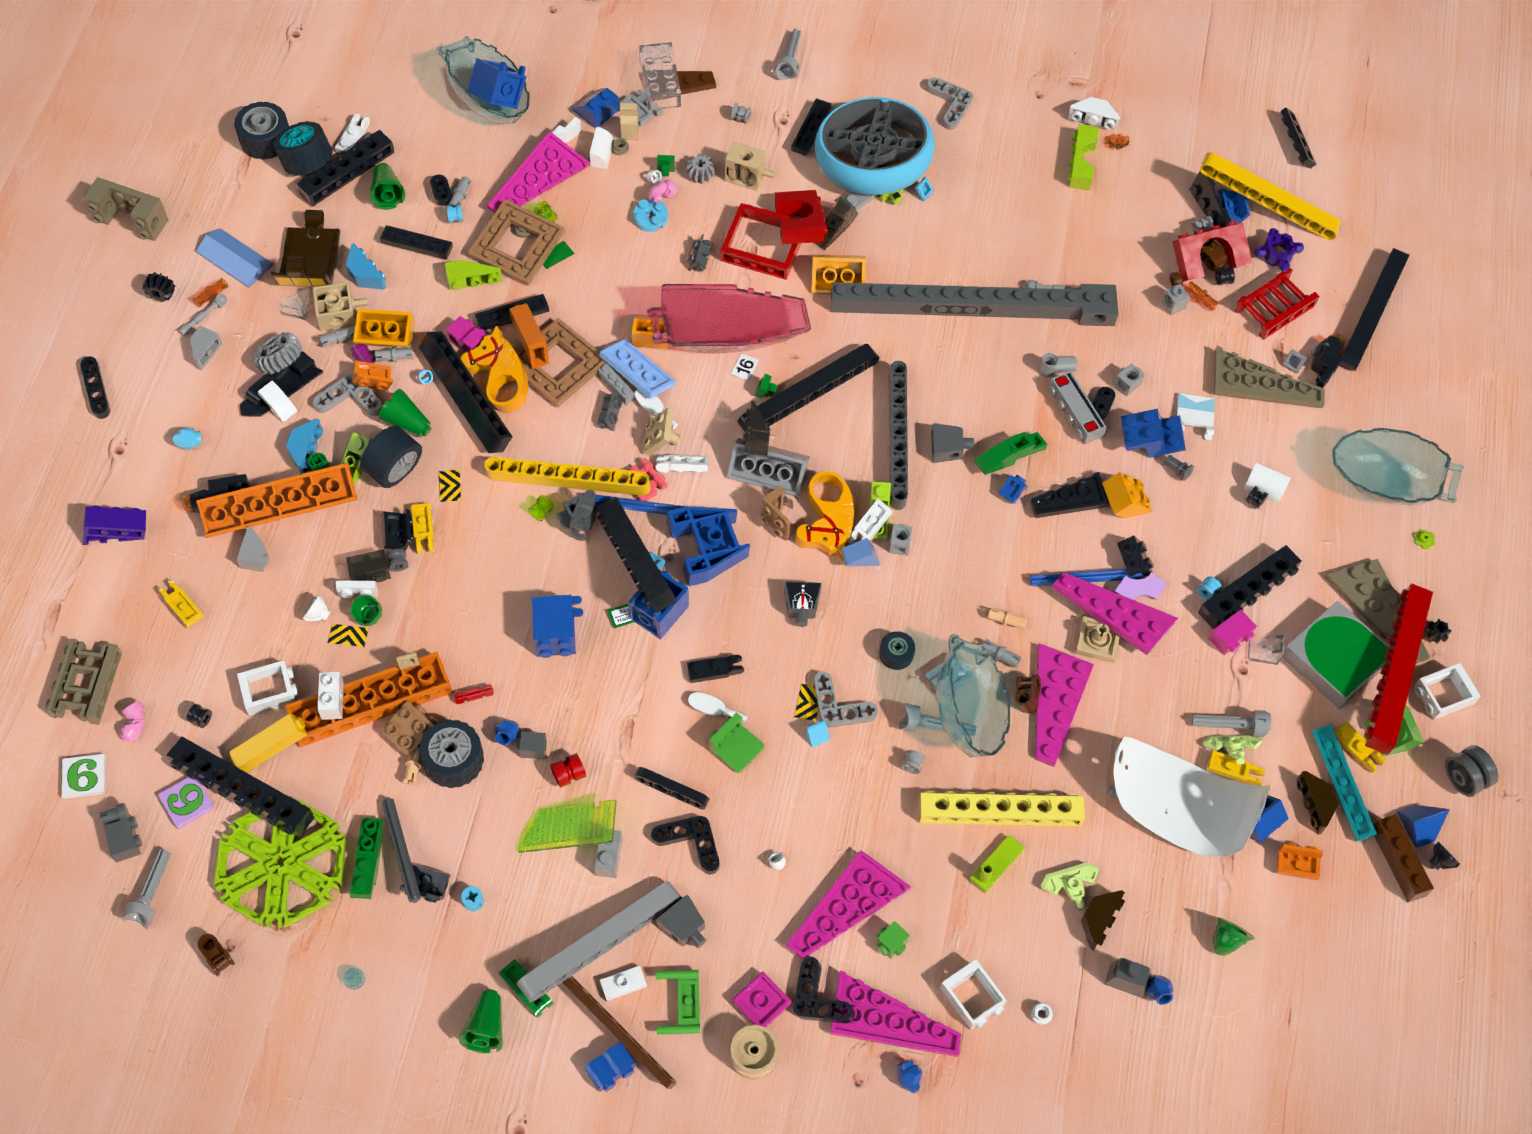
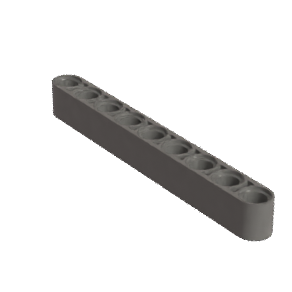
(898, 441)

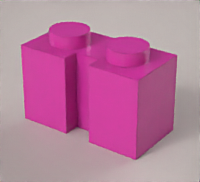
(464, 334)
(1232, 632)

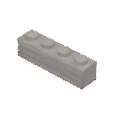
(615, 383)

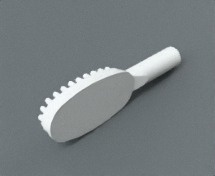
(651, 405)
(711, 705)

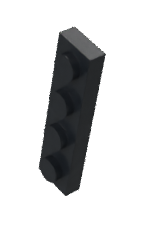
(810, 127)
(1295, 133)
(416, 242)
(501, 315)

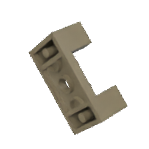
(146, 211)

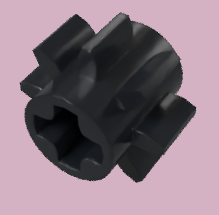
(1437, 631)

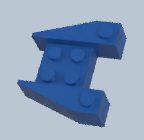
(713, 538)

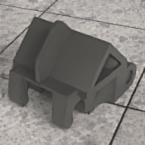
(579, 514)

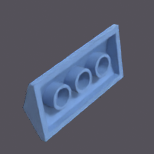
(233, 257)

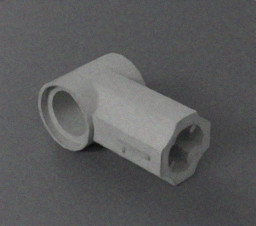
(1052, 364)

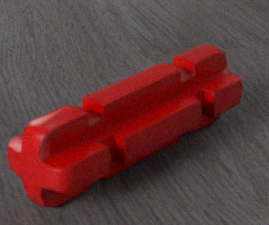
(473, 694)

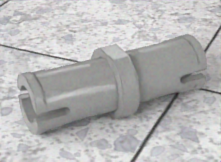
(460, 192)
(337, 336)
(393, 354)
(1001, 653)

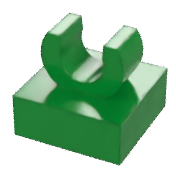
(666, 164)
(765, 387)

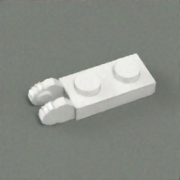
(352, 134)
(682, 463)
(871, 521)

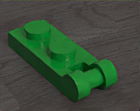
(511, 975)

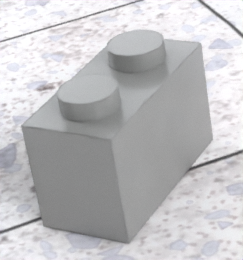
(608, 857)

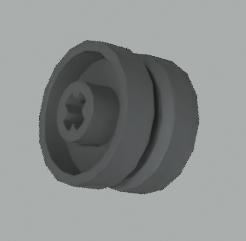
(1471, 770)

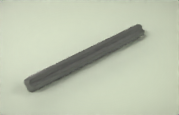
(401, 850)

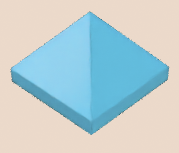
(924, 188)

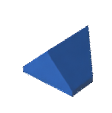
(1423, 823)

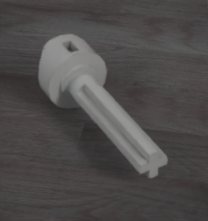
(787, 66)
(914, 718)
(1259, 722)
(140, 910)

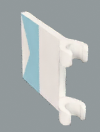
(1197, 412)

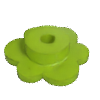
(1424, 539)

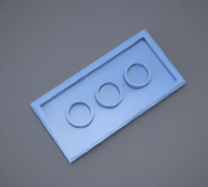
(637, 368)

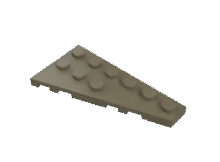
(1260, 382)
(1372, 597)

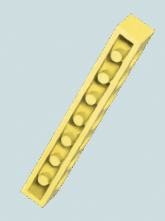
(993, 816)

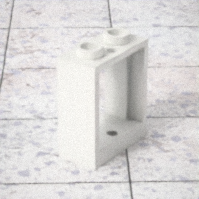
(1461, 682)
(269, 703)
(961, 976)

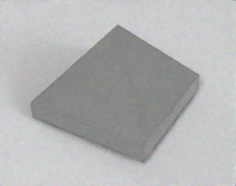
(1294, 361)

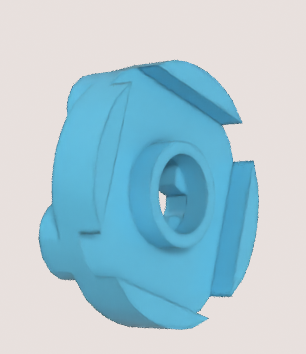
(646, 207)

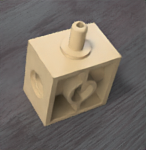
(746, 166)
(336, 306)

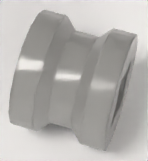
(912, 762)

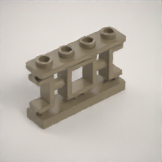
(99, 685)

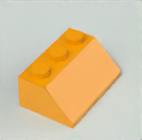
(836, 269)
(384, 327)

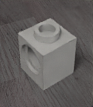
(1175, 299)
(1128, 385)
(900, 546)

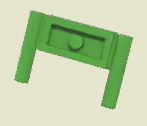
(687, 1002)

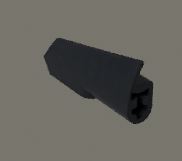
(288, 380)

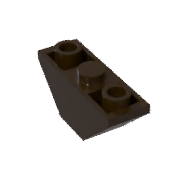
(1318, 799)
(1100, 915)

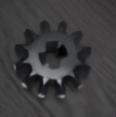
(158, 287)

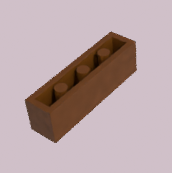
(1402, 858)

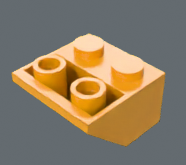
(643, 332)
(1126, 495)

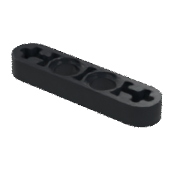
(98, 386)
(671, 788)

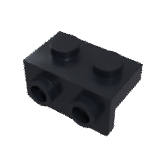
(397, 530)
(1134, 556)
(430, 882)

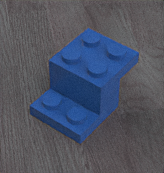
(1153, 433)

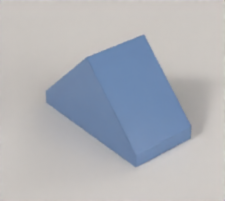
(860, 554)

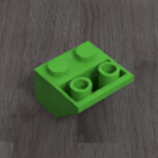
(1408, 735)

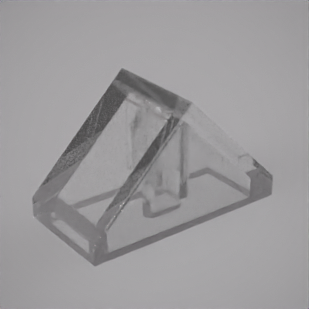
(297, 305)
(1267, 650)

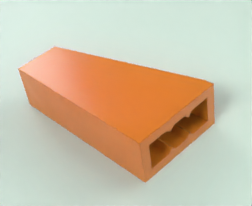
(530, 335)

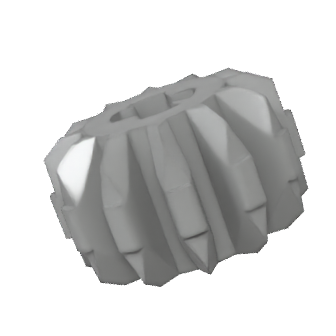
(700, 168)

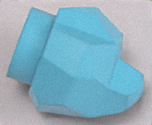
(187, 438)

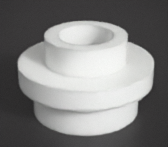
(1044, 1008)

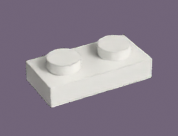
(356, 588)

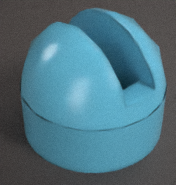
(427, 379)

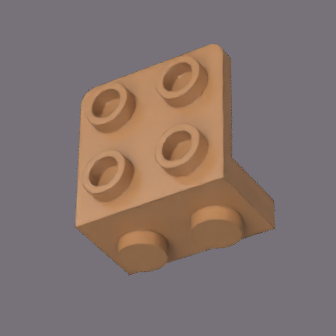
(771, 514)
(408, 727)

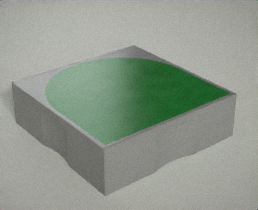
(1337, 654)

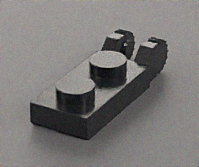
(714, 668)

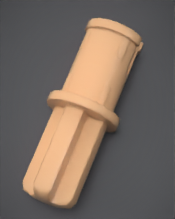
(1007, 618)
(413, 766)

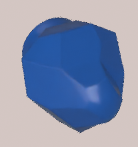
(506, 732)
(1160, 989)
(909, 1075)

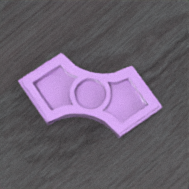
(1149, 586)

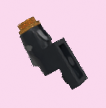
(1326, 358)
(215, 487)

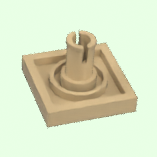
(660, 432)
(1097, 640)

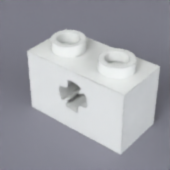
(330, 695)

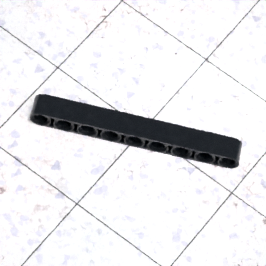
(1374, 309)
(816, 385)

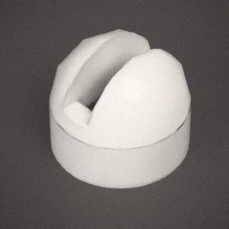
(654, 174)
(777, 860)

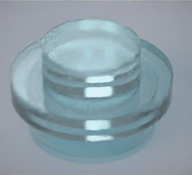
(354, 978)

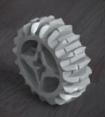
(277, 353)

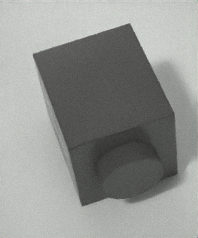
(532, 745)

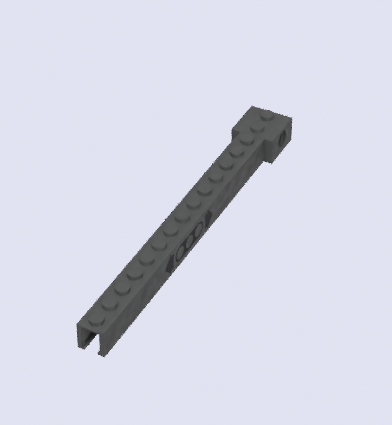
(1090, 303)

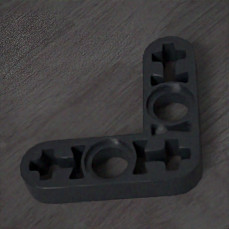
(691, 833)
(810, 998)

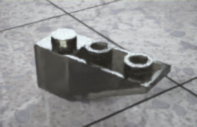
(838, 221)
(757, 432)

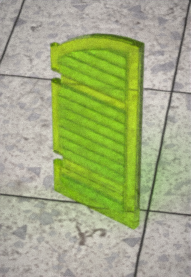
(569, 827)

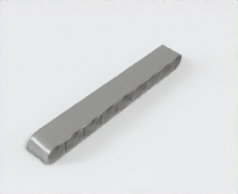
(598, 941)

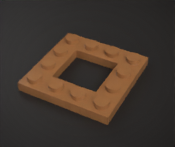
(525, 270)
(590, 362)

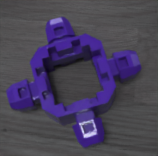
(1283, 240)

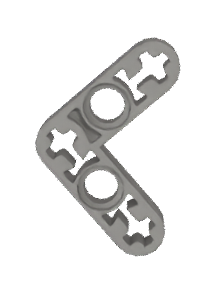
(956, 99)
(347, 391)
(832, 708)

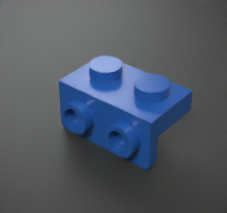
(1235, 204)

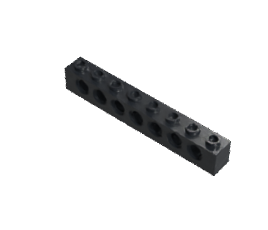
(186, 750)

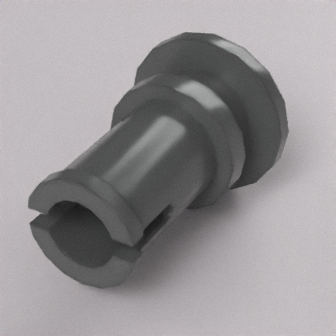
(1181, 468)

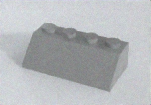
(775, 469)

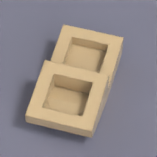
(408, 660)

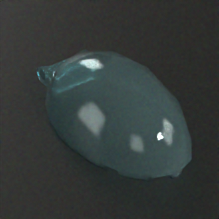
(459, 65)
(1396, 466)
(972, 699)

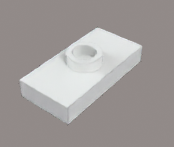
(623, 983)

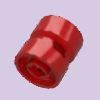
(569, 769)

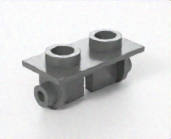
(700, 247)
(612, 405)

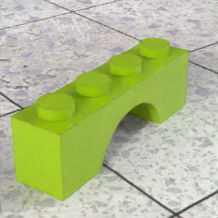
(1085, 142)

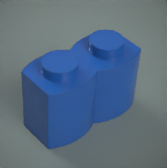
(610, 1067)

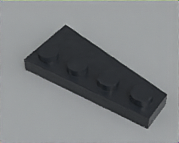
(1209, 200)
(1079, 496)

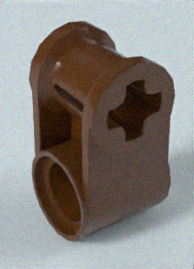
(1213, 256)
(1028, 689)
(217, 956)

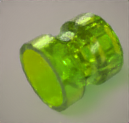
(544, 210)
(541, 507)

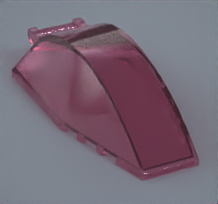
(726, 318)

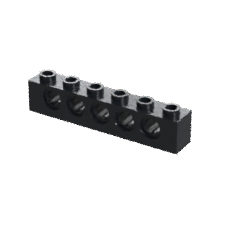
(345, 168)
(1283, 558)

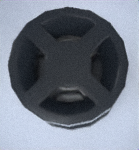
(1225, 275)
(1257, 497)
(199, 715)

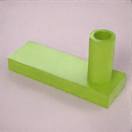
(997, 864)

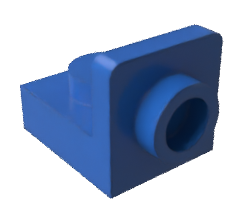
(1013, 488)

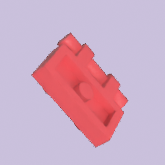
(658, 479)

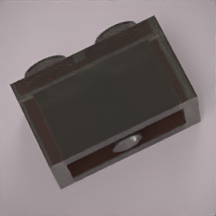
(369, 567)

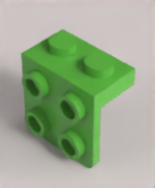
(735, 743)

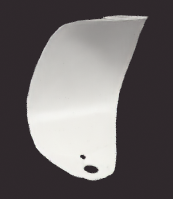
(1203, 810)

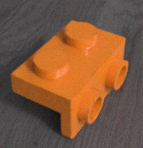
(372, 375)
(1299, 861)

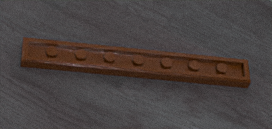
(619, 1032)

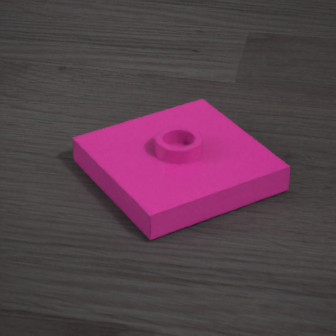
(761, 1001)

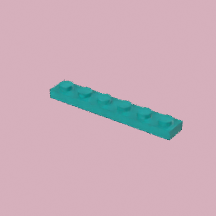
(1344, 783)

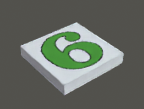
(83, 776)

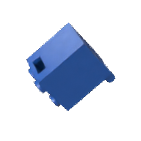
(497, 83)
(660, 622)
(555, 624)

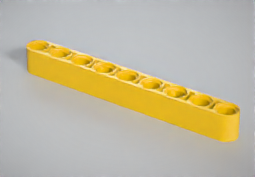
(1270, 196)
(559, 472)

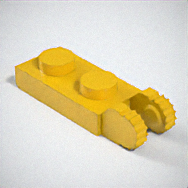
(422, 525)
(181, 604)
(1355, 745)
(1228, 767)

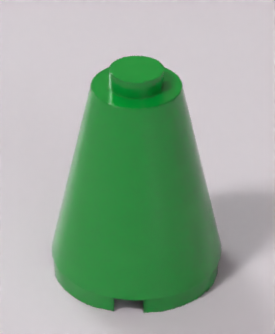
(386, 188)
(404, 413)
(484, 1024)

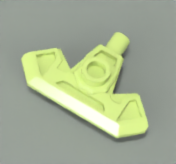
(1233, 744)
(1072, 882)

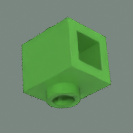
(892, 940)

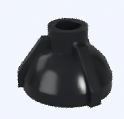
(1443, 858)

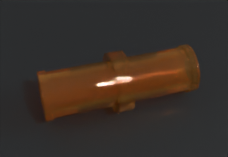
(210, 292)
(1201, 295)

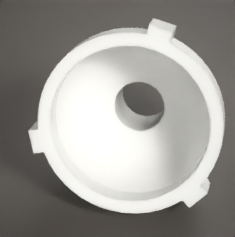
(317, 610)

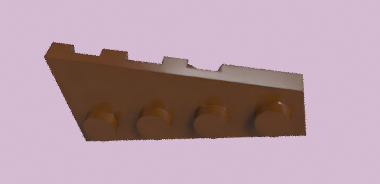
(695, 81)

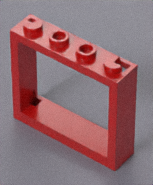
(753, 261)

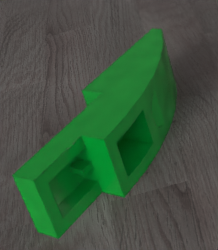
(1009, 451)
(367, 858)

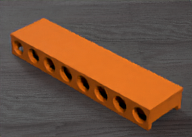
(277, 500)
(375, 698)

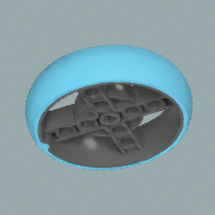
(874, 145)

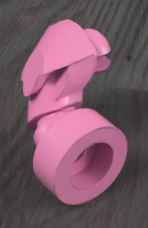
(666, 188)
(133, 729)

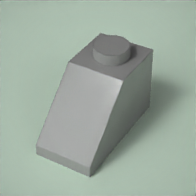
(204, 345)
(252, 552)

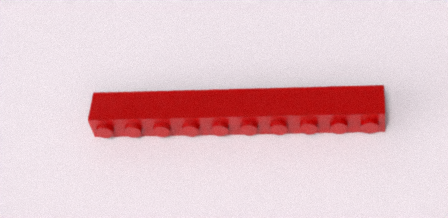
(1398, 669)

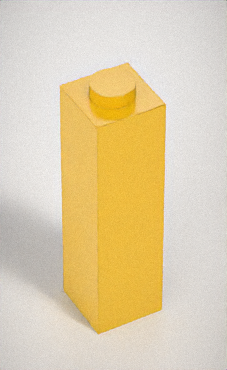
(268, 742)

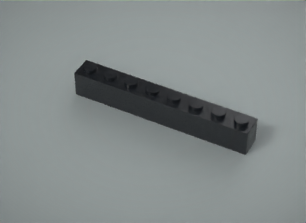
(465, 392)
(636, 555)

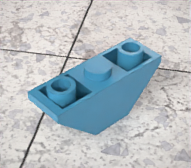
(364, 271)
(303, 443)

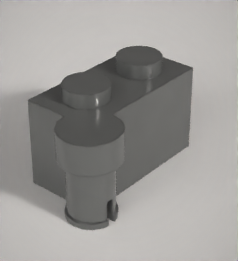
(121, 832)

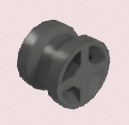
(397, 560)

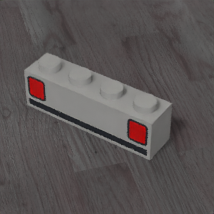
(1077, 407)

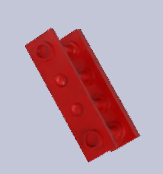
(1280, 318)

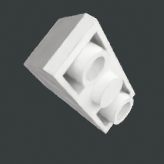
(1095, 112)

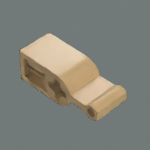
(629, 121)

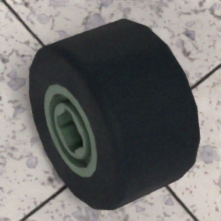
(894, 657)

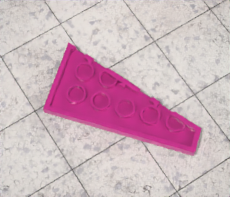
(542, 170)
(1126, 617)
(1062, 687)
(853, 897)
(889, 1021)

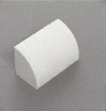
(601, 148)
(1268, 481)

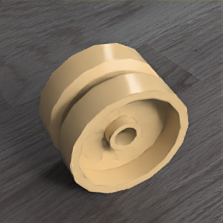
(754, 1065)

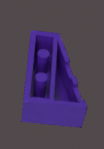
(113, 523)

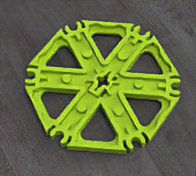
(293, 870)

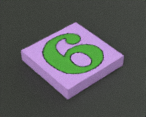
(186, 801)

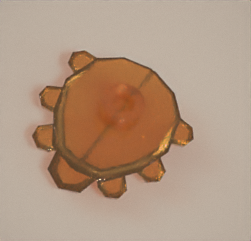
(1117, 141)

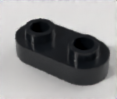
(441, 193)
(1104, 401)

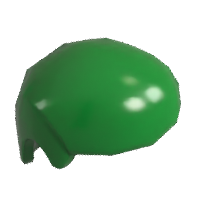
(366, 610)

